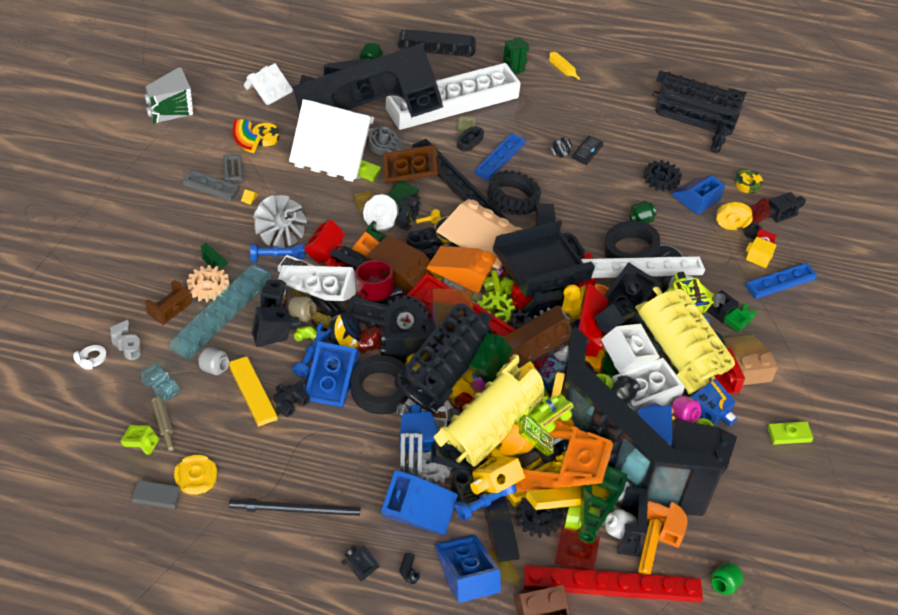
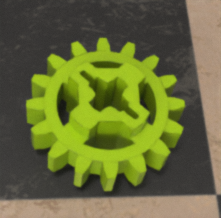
(496, 304)

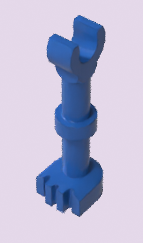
(296, 251)
(302, 369)
(464, 510)

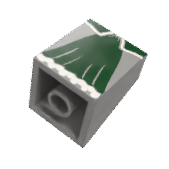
(169, 97)

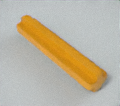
(650, 546)

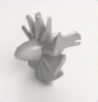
(277, 215)

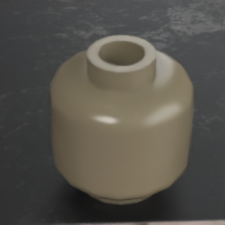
(302, 308)

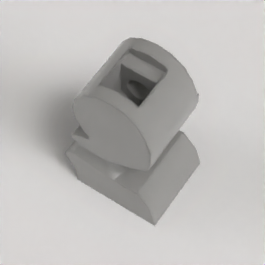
(125, 340)

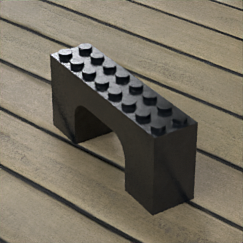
(396, 74)

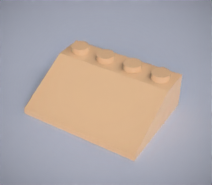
(475, 228)

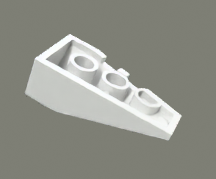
(321, 281)

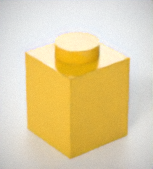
(760, 252)

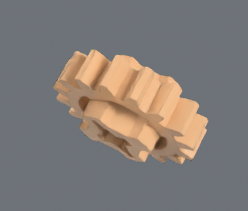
(207, 283)

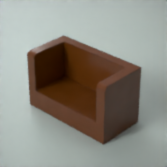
(170, 305)

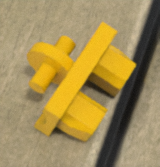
(574, 301)

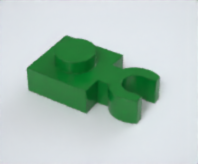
(740, 319)

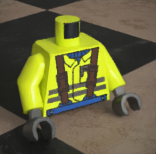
(698, 293)

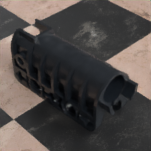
(699, 102)
(446, 361)

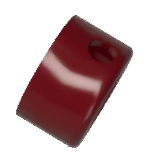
(373, 281)

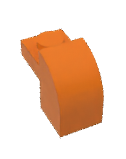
(673, 522)

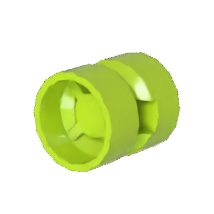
(573, 518)

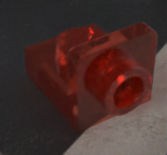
(760, 210)

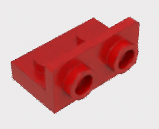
(732, 379)

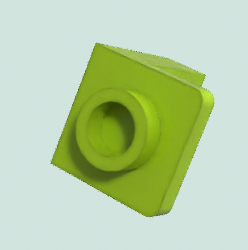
(141, 437)

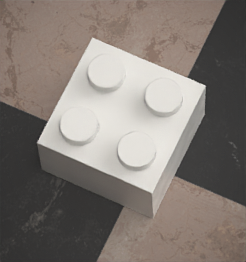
(629, 347)

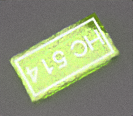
(536, 435)

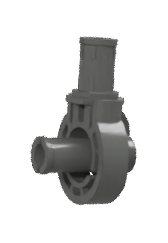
(385, 142)

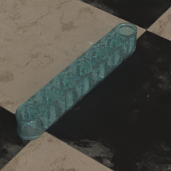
(219, 312)

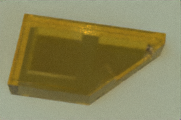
(507, 570)

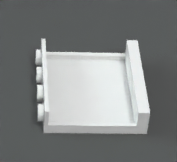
(330, 139)

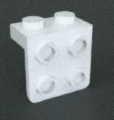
(269, 84)

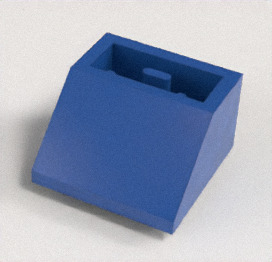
(700, 193)

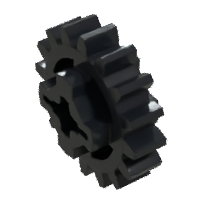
(660, 175)
(539, 520)

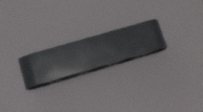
(438, 42)

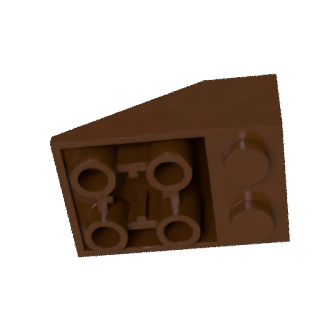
(542, 602)

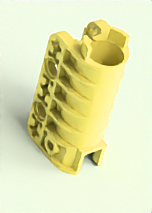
(686, 338)
(492, 413)

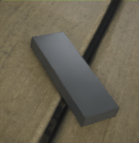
(211, 185)

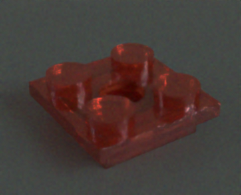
(576, 559)

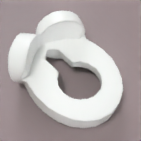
(80, 358)

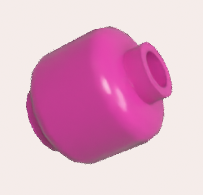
(686, 409)

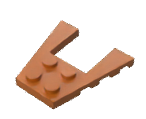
(582, 465)

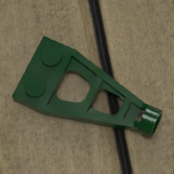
(590, 524)

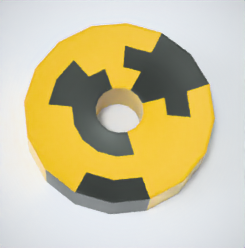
(267, 133)

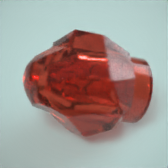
(369, 339)

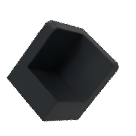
(723, 310)

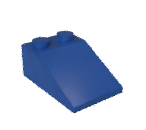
(331, 373)
(468, 568)

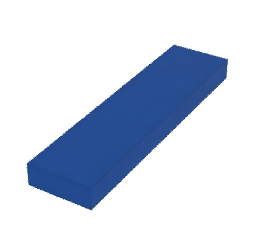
(500, 157)
(780, 280)

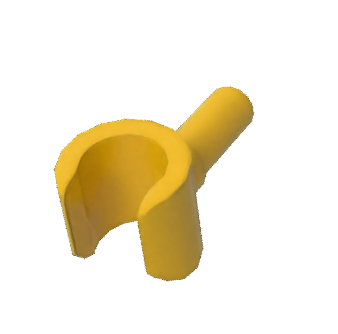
(435, 216)

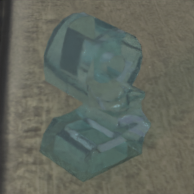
(160, 381)

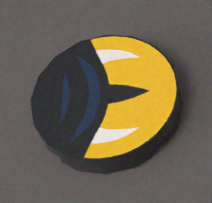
(345, 330)

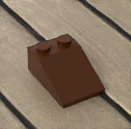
(407, 262)

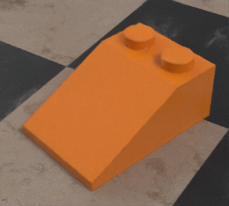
(463, 265)

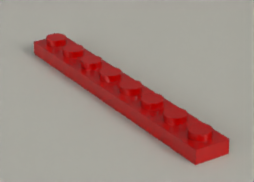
(614, 583)

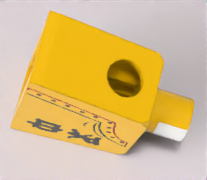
(496, 475)

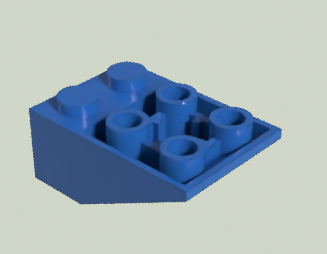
(419, 503)

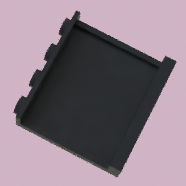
(541, 259)

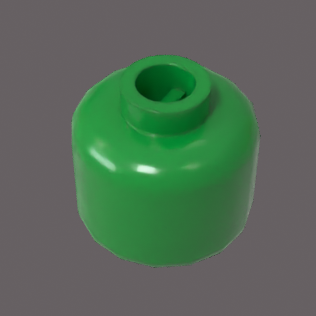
(726, 578)

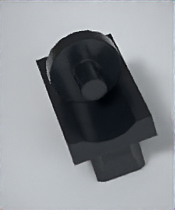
(287, 396)

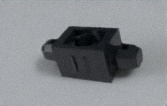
(785, 206)

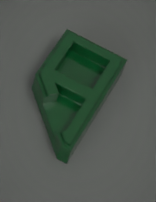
(211, 257)

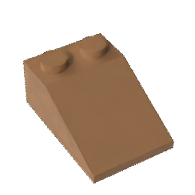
(753, 358)

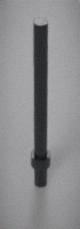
(252, 505)

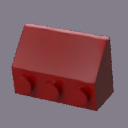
(593, 305)

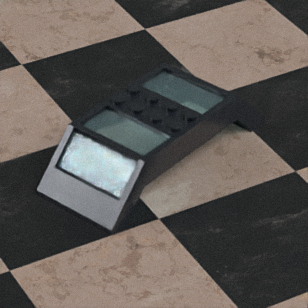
(637, 448)

